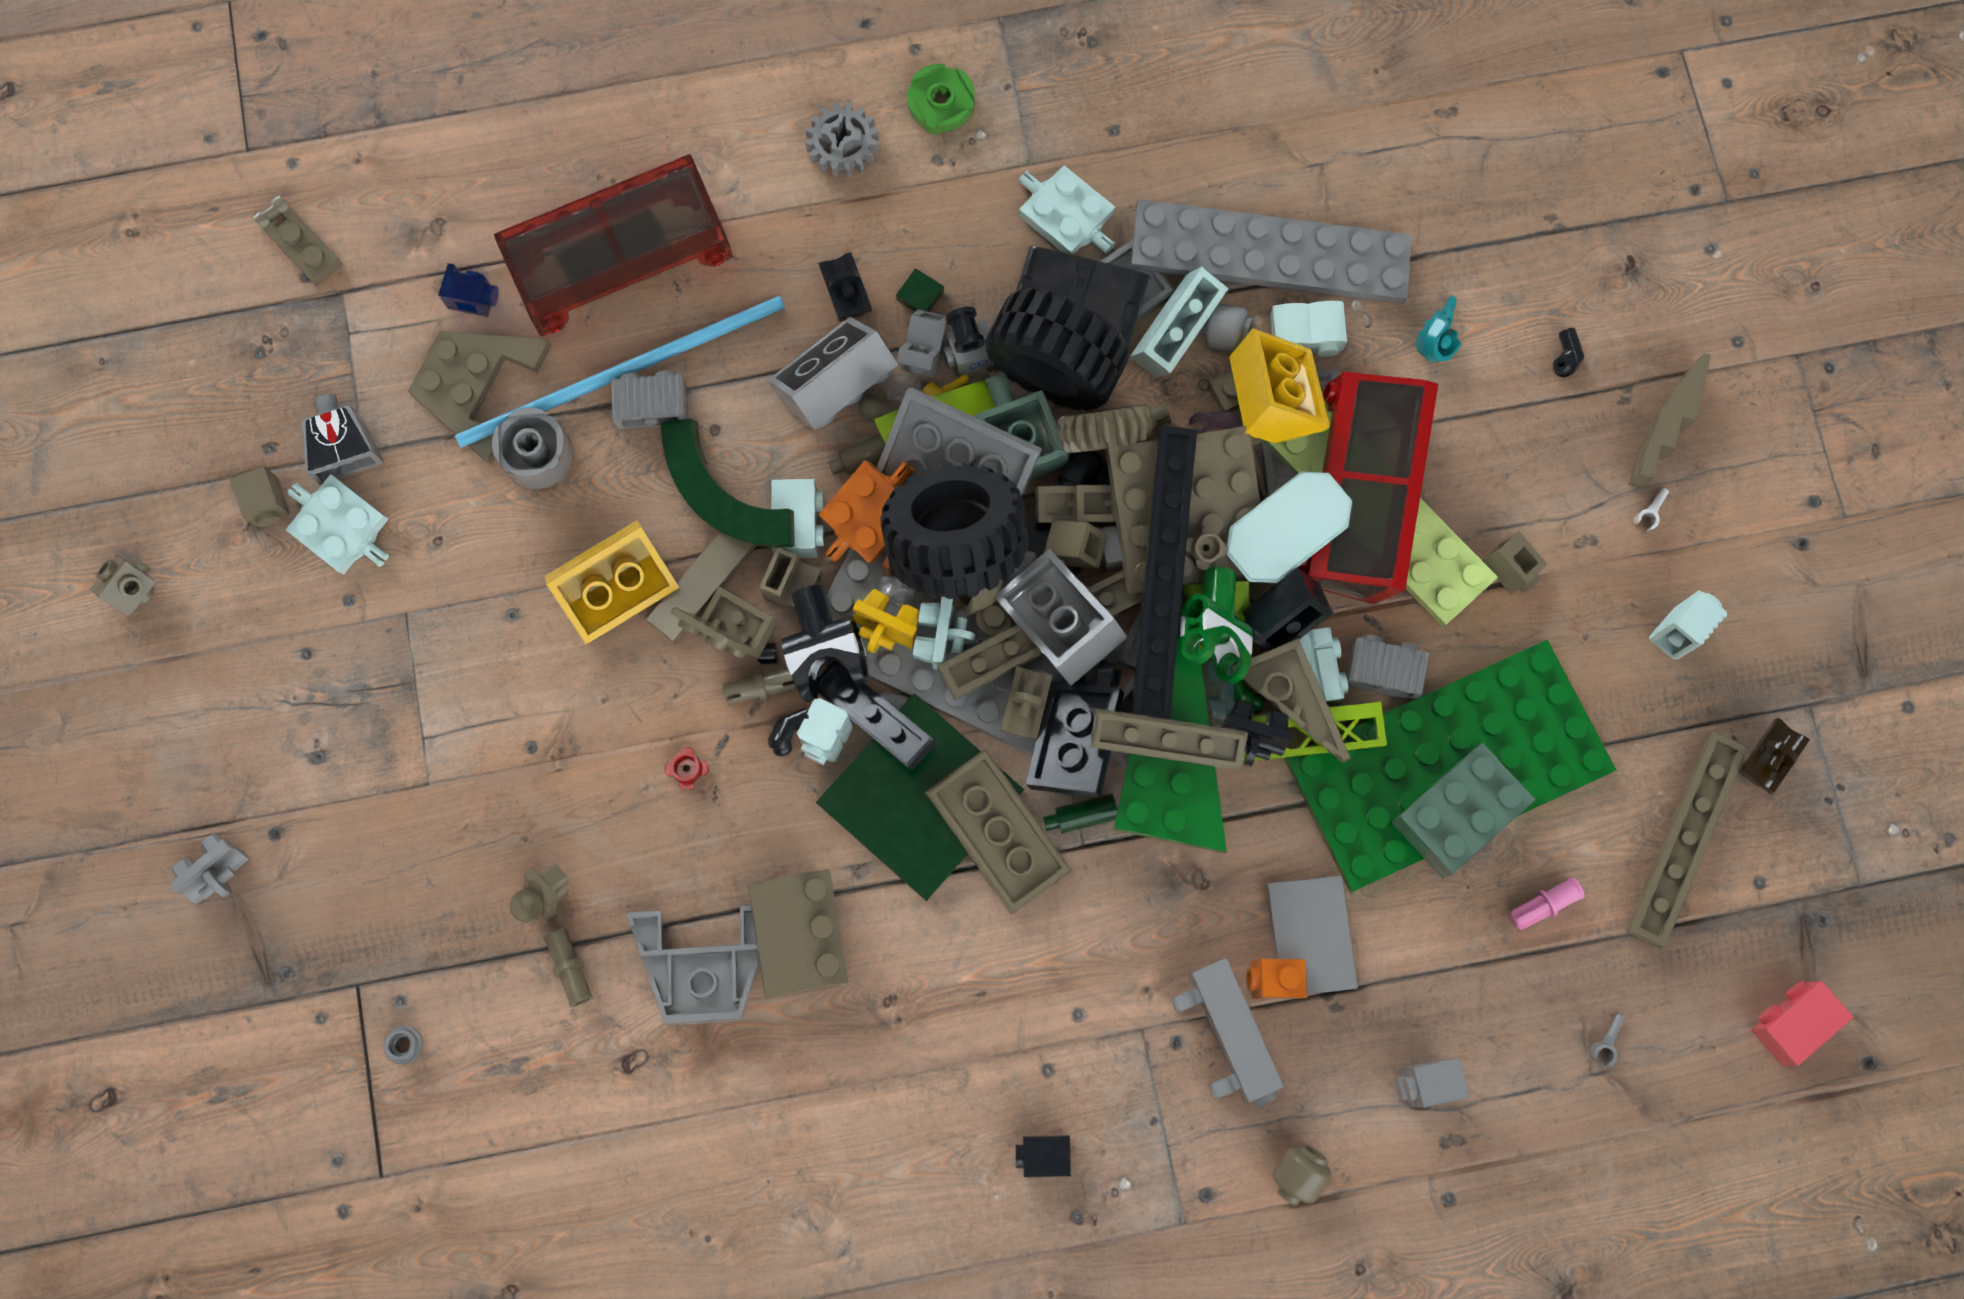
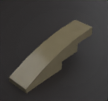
(1675, 415)
(1074, 503)

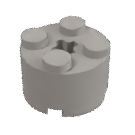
(515, 451)

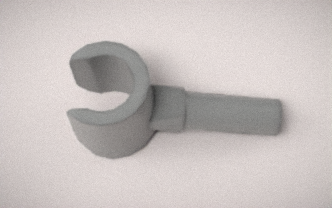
(1608, 1042)

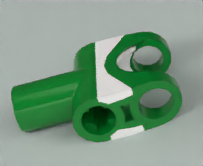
(1212, 621)

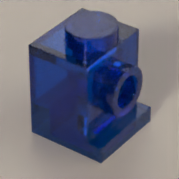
(467, 292)

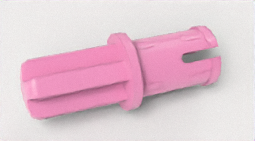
(1547, 903)

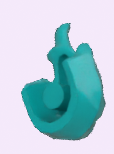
(1433, 340)

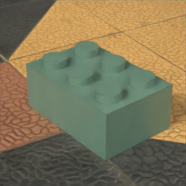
(1463, 811)

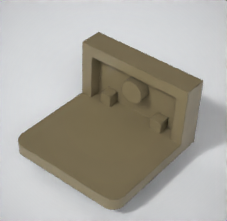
(730, 624)

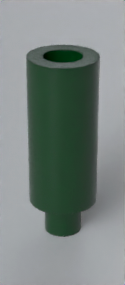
(1082, 814)

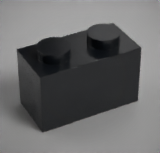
(1287, 610)

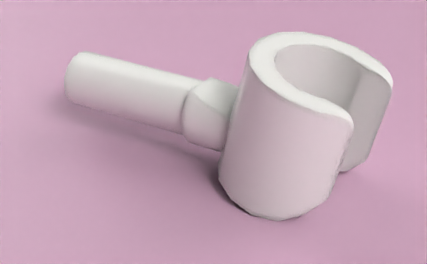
(1652, 510)

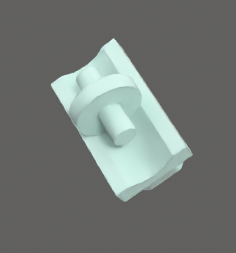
(940, 616)

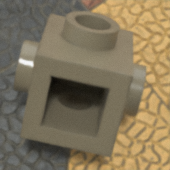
(124, 584)

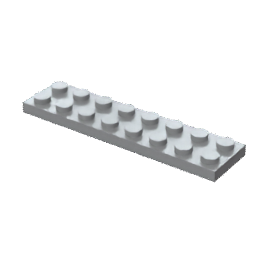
(1272, 251)

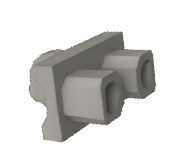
(210, 872)

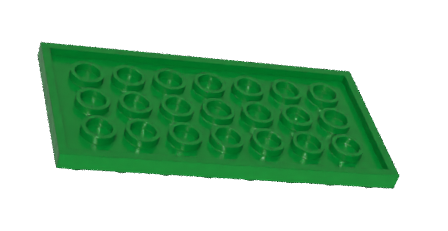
(1513, 707)

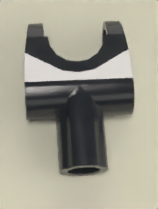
(820, 642)

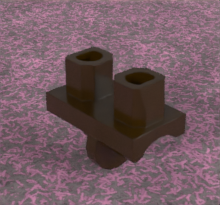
(1774, 756)

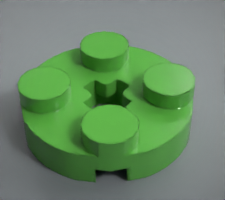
(937, 116)

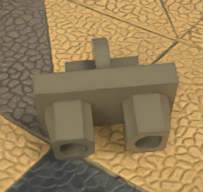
(1026, 703)
(539, 894)

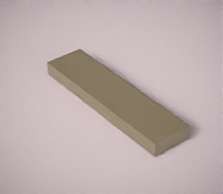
(700, 583)
(1168, 739)

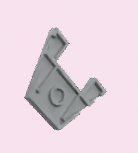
(697, 981)

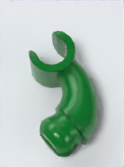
(1242, 694)

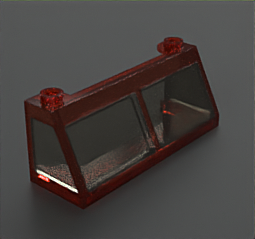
(612, 241)

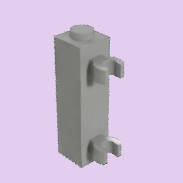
(1235, 1032)

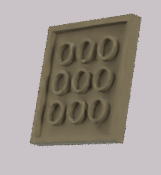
(1220, 496)

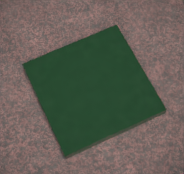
(890, 812)

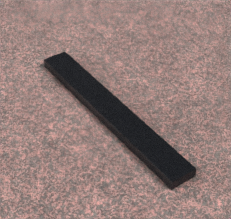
(1164, 572)

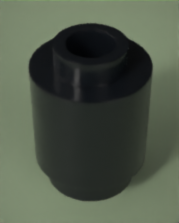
(1081, 469)

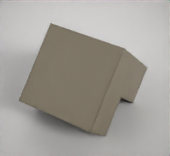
(786, 576)

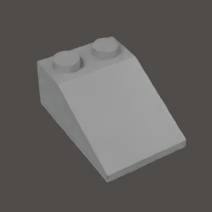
(1060, 617)

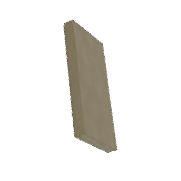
(998, 831)

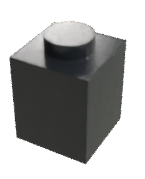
(1044, 1156)

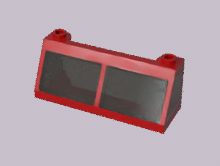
(1380, 461)

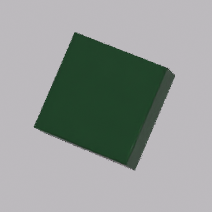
(919, 292)

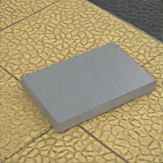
(1313, 925)

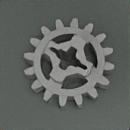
(854, 147)

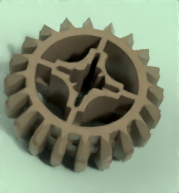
(1106, 428)

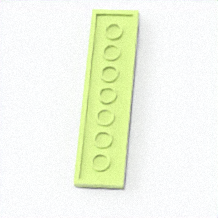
(1442, 568)

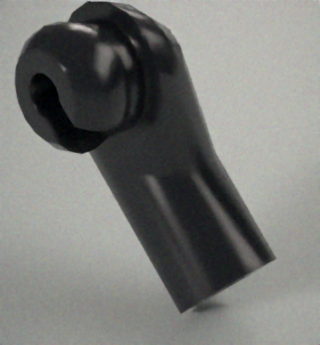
(1571, 356)
(783, 731)

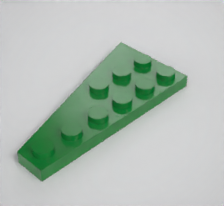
(1175, 797)

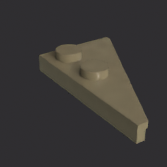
(1291, 686)

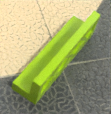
(1340, 714)

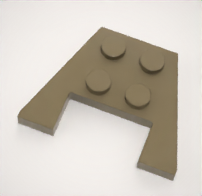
(461, 373)

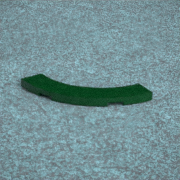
(712, 500)

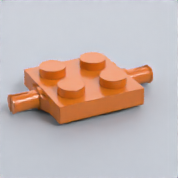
(857, 511)

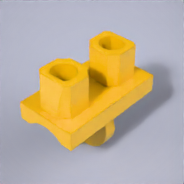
(883, 628)

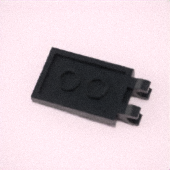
(1062, 749)

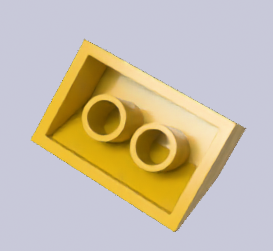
(1277, 388)
(611, 582)

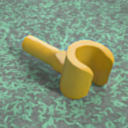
(933, 389)

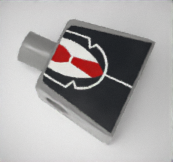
(336, 441)

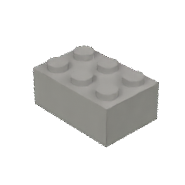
(833, 373)

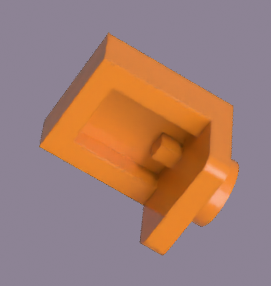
(1277, 978)

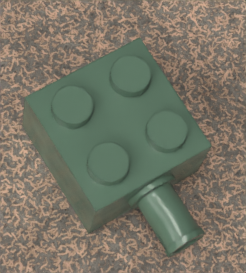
(1028, 420)

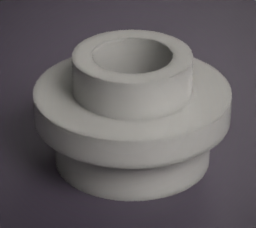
(392, 1041)

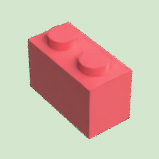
(1801, 1022)

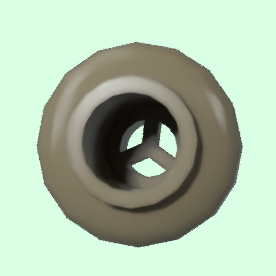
(1302, 1174)

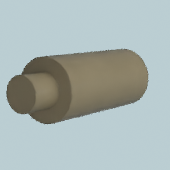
(854, 456)

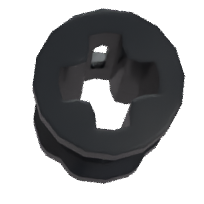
(965, 329)

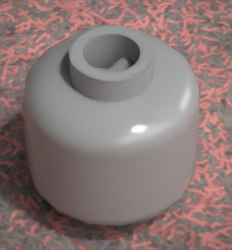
(1227, 327)

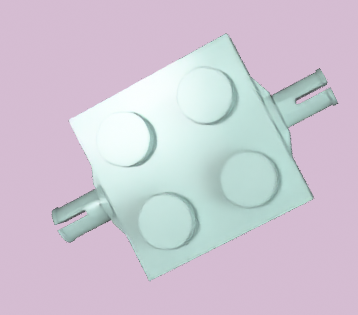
(1066, 211)
(337, 524)

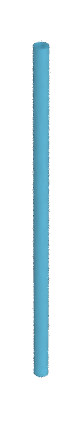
(631, 366)

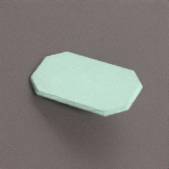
(1289, 527)

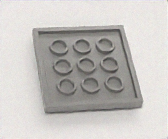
(937, 434)

